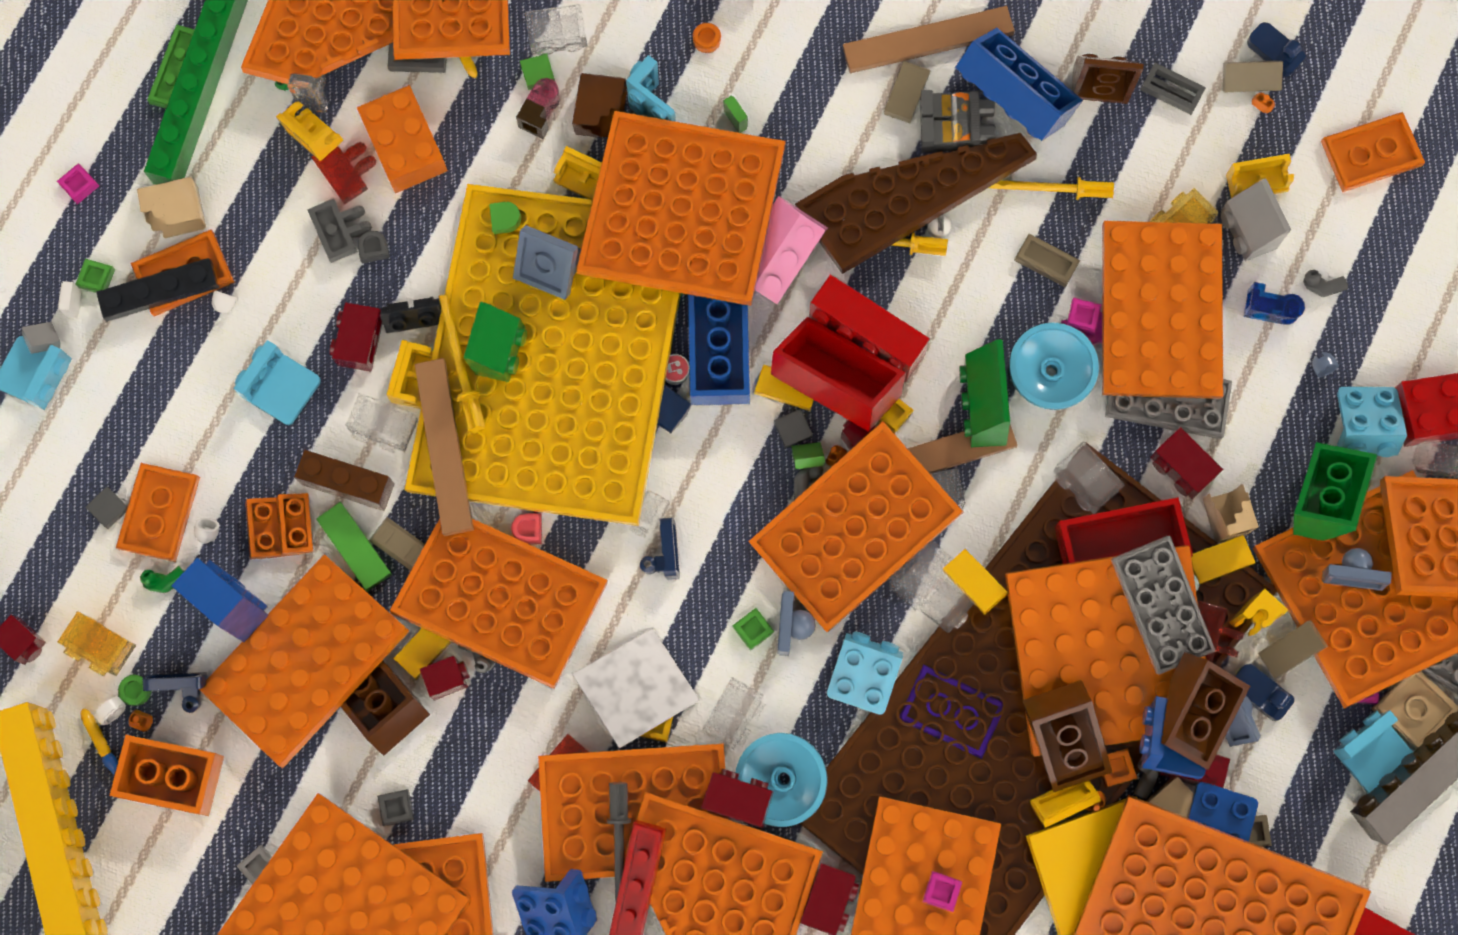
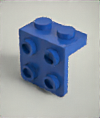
(1155, 754)
(1224, 810)
(557, 910)

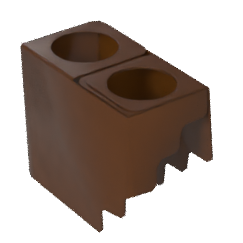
(596, 102)

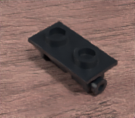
(400, 317)

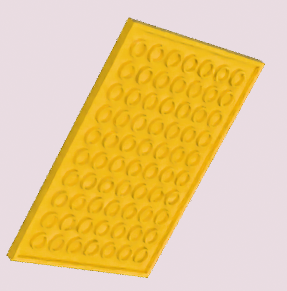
(589, 381)

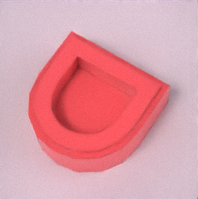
(528, 528)

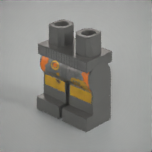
(954, 120)

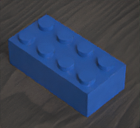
(1018, 84)
(718, 352)
(221, 598)

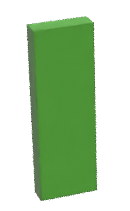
(170, 66)
(354, 546)

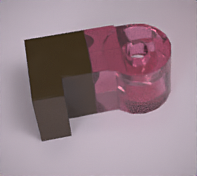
(537, 106)

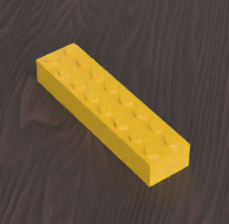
(48, 822)

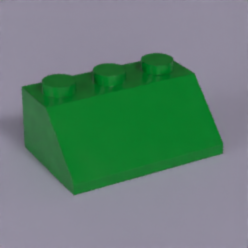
(985, 396)
(1333, 492)

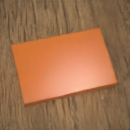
(1372, 152)
(186, 252)
(158, 512)

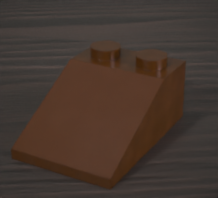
(1105, 78)
(1200, 708)
(384, 709)
(1067, 735)

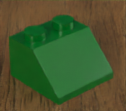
(495, 343)

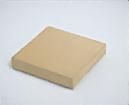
(1418, 707)

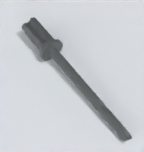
(618, 816)

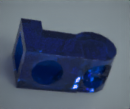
(1272, 307)

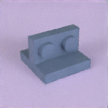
(545, 262)

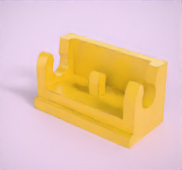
(309, 131)
(577, 172)
(1247, 173)
(403, 383)
(1261, 609)

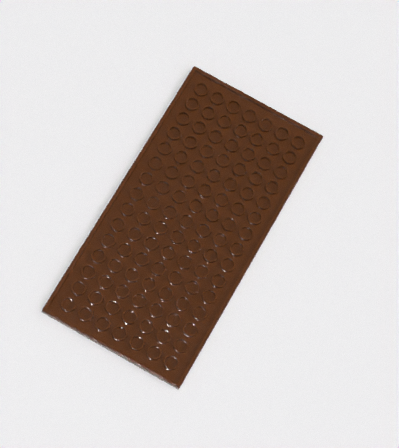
(917, 768)

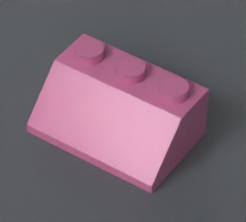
(786, 249)

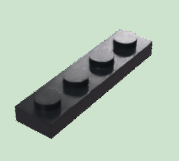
(157, 289)

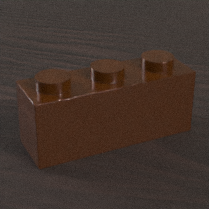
(344, 480)

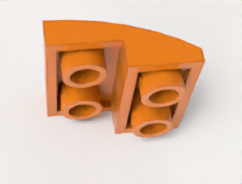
(279, 526)

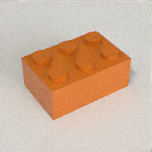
(402, 139)
(167, 775)

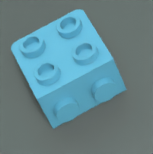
(640, 88)
(33, 375)
(276, 383)
(1371, 420)
(865, 673)
(1372, 750)

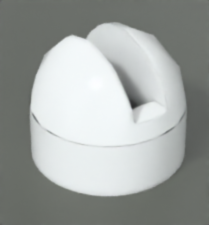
(933, 227)
(223, 302)
(206, 530)

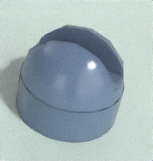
(1324, 365)

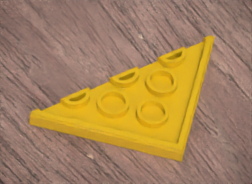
(1069, 860)

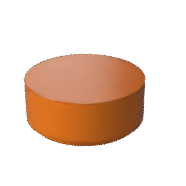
(706, 37)

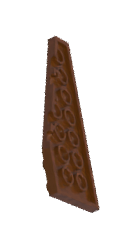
(889, 203)

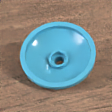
(1057, 348)
(793, 755)

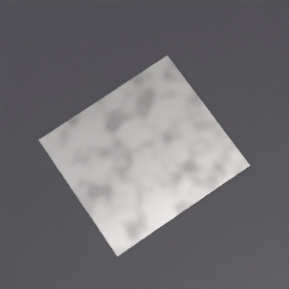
(635, 687)

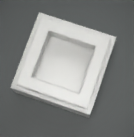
(69, 299)

